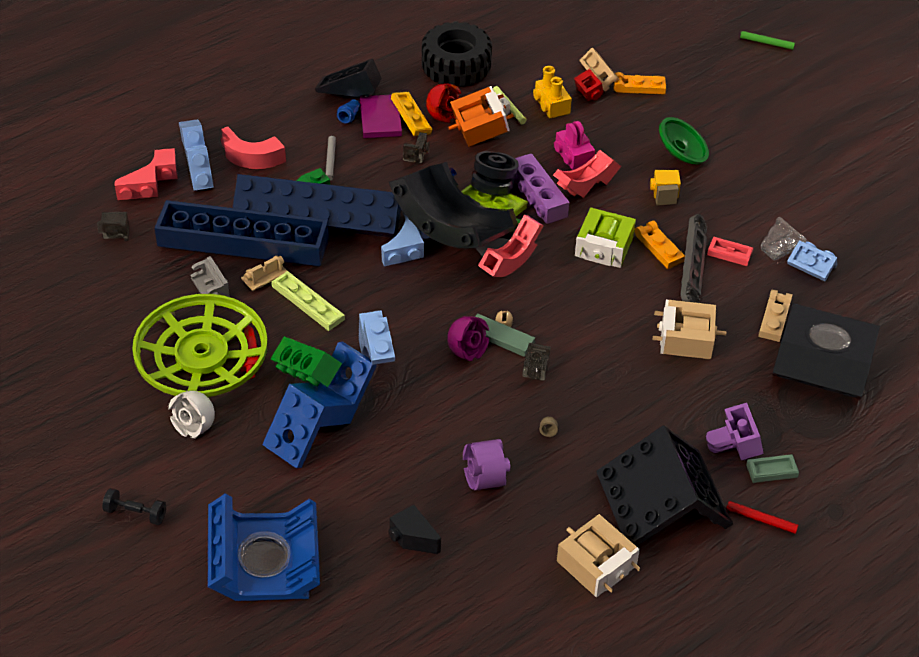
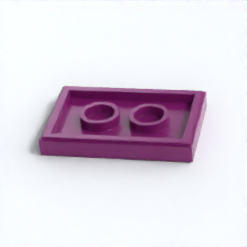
(379, 117)

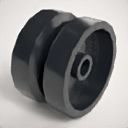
(494, 173)

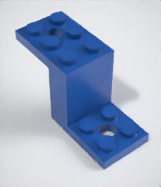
(311, 407)

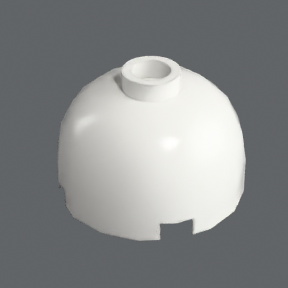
(191, 413)

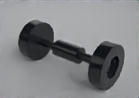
(111, 501)

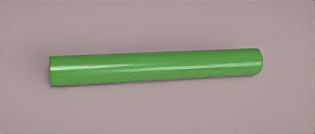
(767, 40)

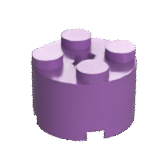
(485, 464)

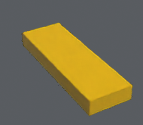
(411, 113)

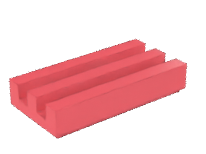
(730, 251)

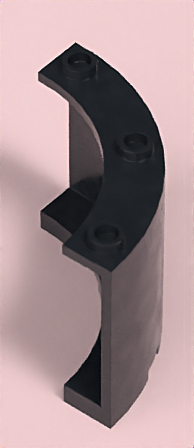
(445, 213)

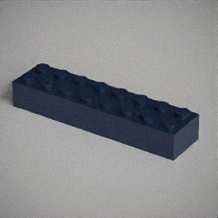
(344, 207)
(242, 232)

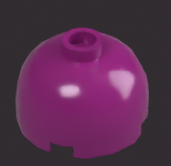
(468, 337)

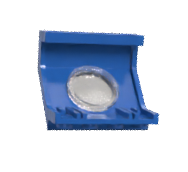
(262, 552)

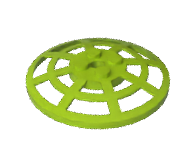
(197, 339)

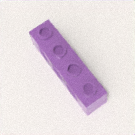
(540, 190)

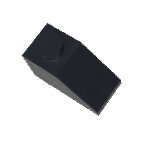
(414, 531)

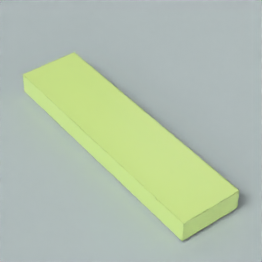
(308, 301)

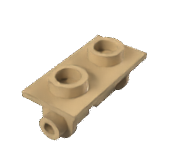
(262, 275)

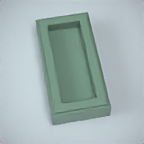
(772, 468)

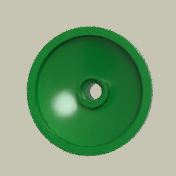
(683, 141)

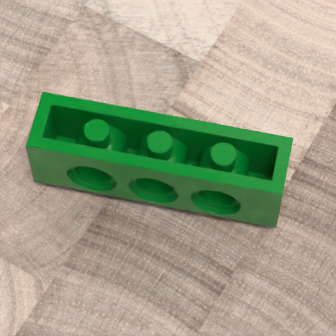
(305, 362)

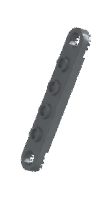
(694, 259)

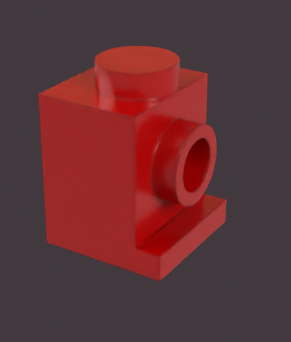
(589, 85)

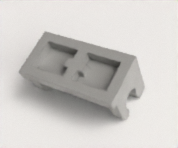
(209, 278)

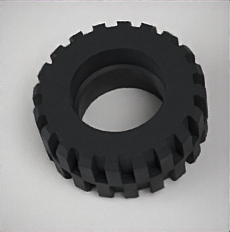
(456, 53)

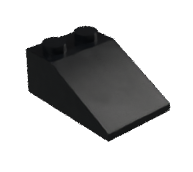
(352, 81)

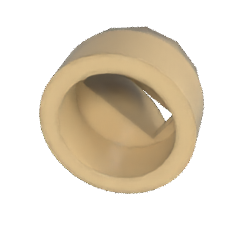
(504, 314)

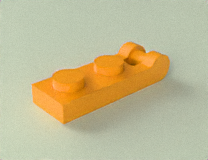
(639, 84)
(659, 245)

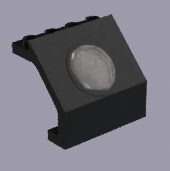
(826, 351)

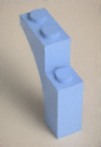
(196, 154)
(405, 245)
(375, 337)

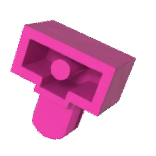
(574, 145)

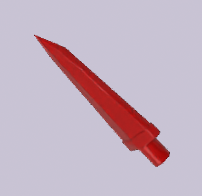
(251, 340)

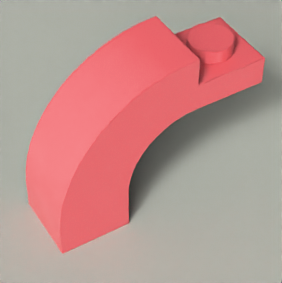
(252, 155)
(515, 252)

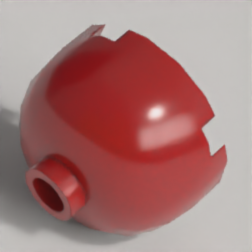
(439, 101)

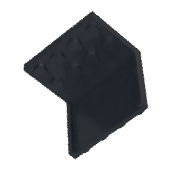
(658, 485)

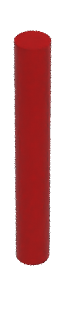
(762, 517)

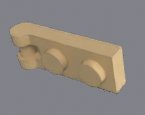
(599, 68)
(775, 316)

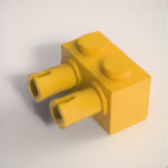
(552, 94)

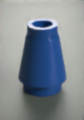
(348, 111)

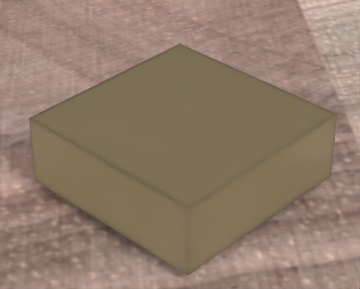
(667, 194)

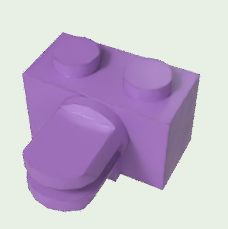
(738, 433)

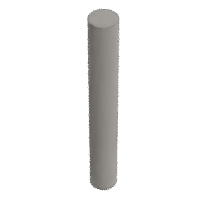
(330, 157)

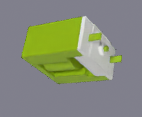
(605, 237)

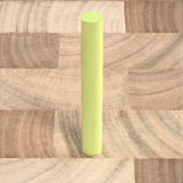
(516, 113)

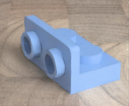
(812, 260)

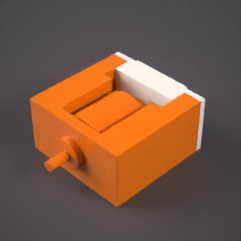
(480, 116)

